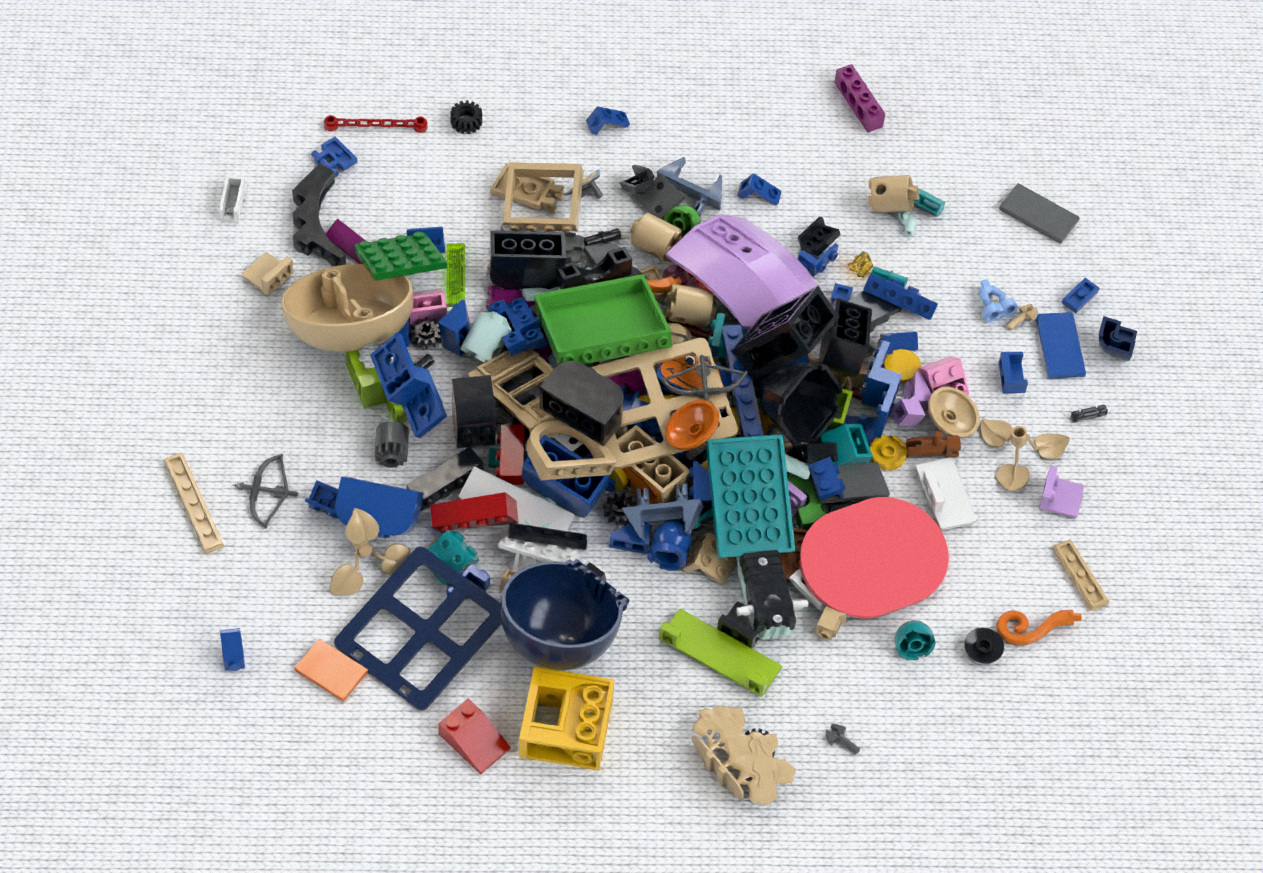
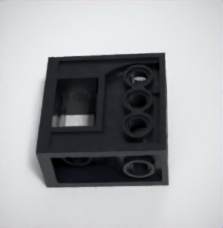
(786, 333)

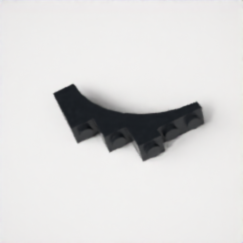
(309, 197)

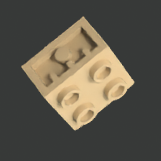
(268, 272)
(704, 557)

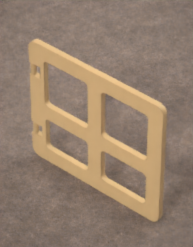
(660, 407)

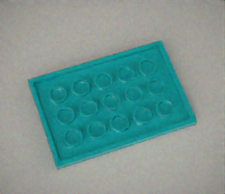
(750, 495)

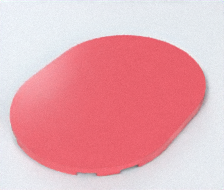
(874, 557)

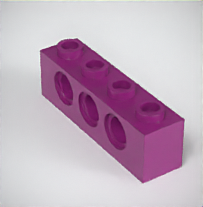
(859, 98)

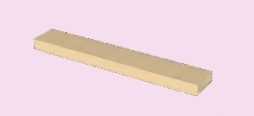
(193, 503)

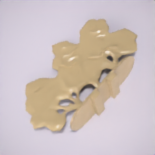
(746, 753)

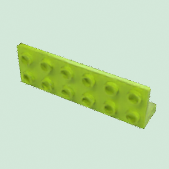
(720, 652)

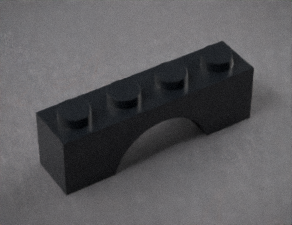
(614, 265)

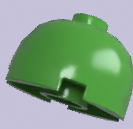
(683, 217)

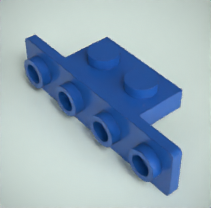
(901, 296)

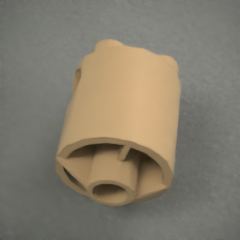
(892, 193)
(654, 236)
(690, 306)

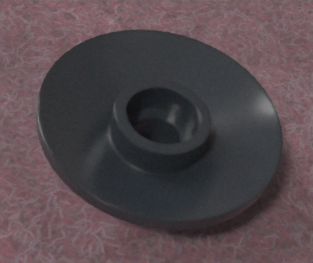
(984, 638)

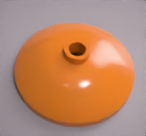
(692, 425)

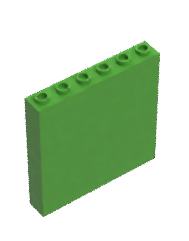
(603, 320)

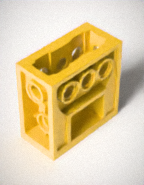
(567, 741)

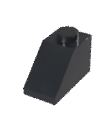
(817, 451)

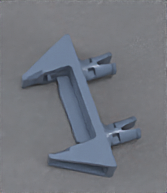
(711, 197)
(652, 513)

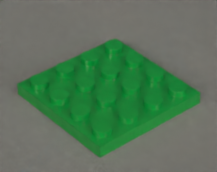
(400, 256)

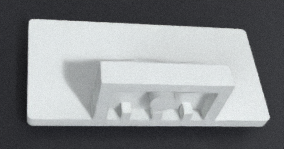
(946, 493)
(533, 552)

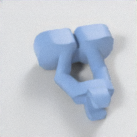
(994, 311)

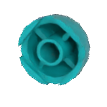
(914, 640)

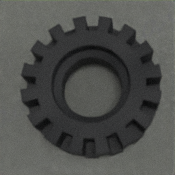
(466, 109)

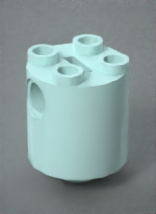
(485, 336)

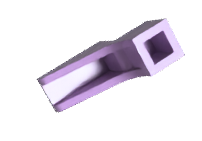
(915, 402)

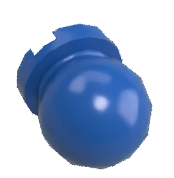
(670, 546)

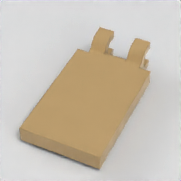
(529, 190)

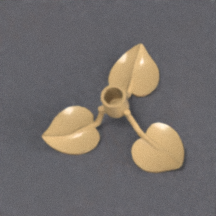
(1013, 476)
(358, 531)

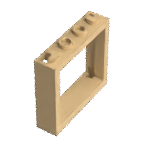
(559, 170)

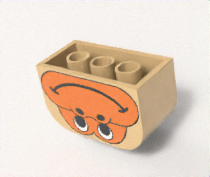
(656, 475)

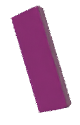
(344, 238)

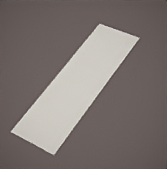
(528, 505)

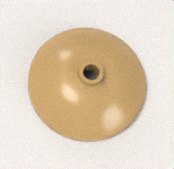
(953, 412)

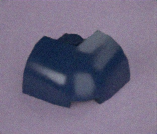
(1116, 339)

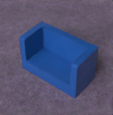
(1011, 372)

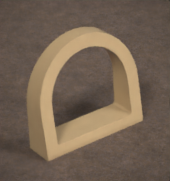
(600, 465)

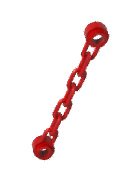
(419, 124)

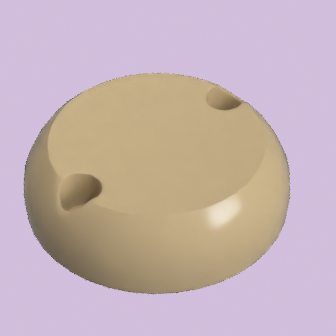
(346, 308)

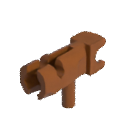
(933, 446)

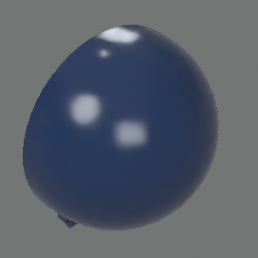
(560, 614)

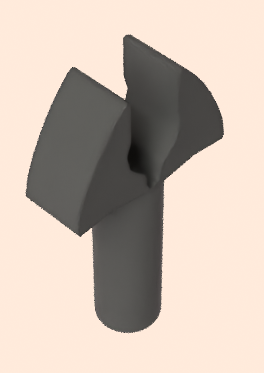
(840, 730)

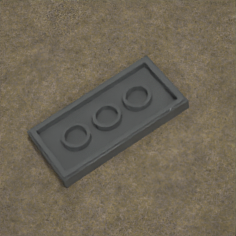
(1039, 213)
(861, 483)

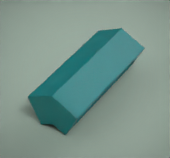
(930, 202)

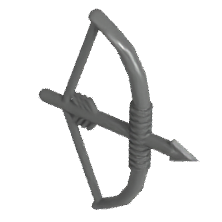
(704, 372)
(277, 491)

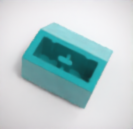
(851, 444)

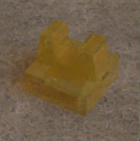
(861, 264)

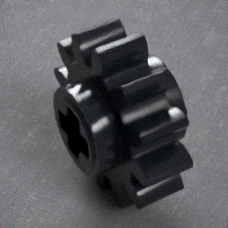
(425, 333)
(614, 510)

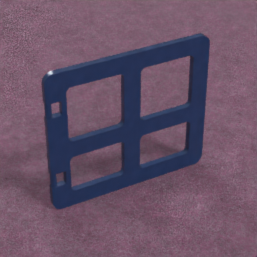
(425, 629)

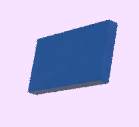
(1060, 345)

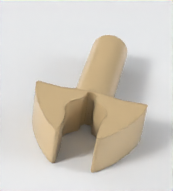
(1026, 312)

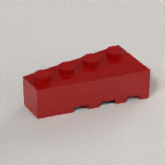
(474, 512)

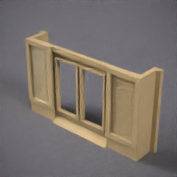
(506, 367)

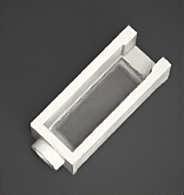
(232, 199)

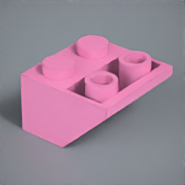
(428, 304)
(945, 373)

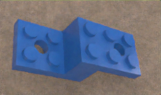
(408, 385)
(880, 388)

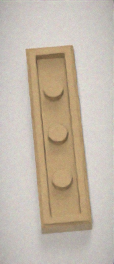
(1080, 575)

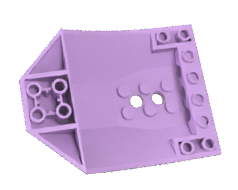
(741, 280)

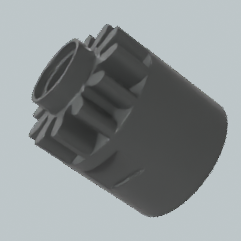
(391, 444)

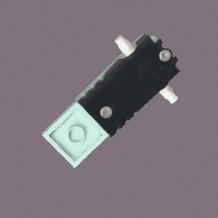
(767, 595)

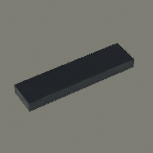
(547, 536)

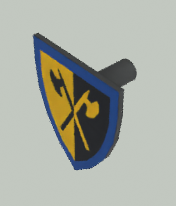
(592, 187)

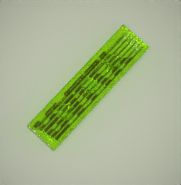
(455, 273)

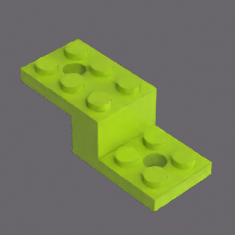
(370, 388)

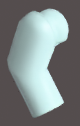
(908, 221)

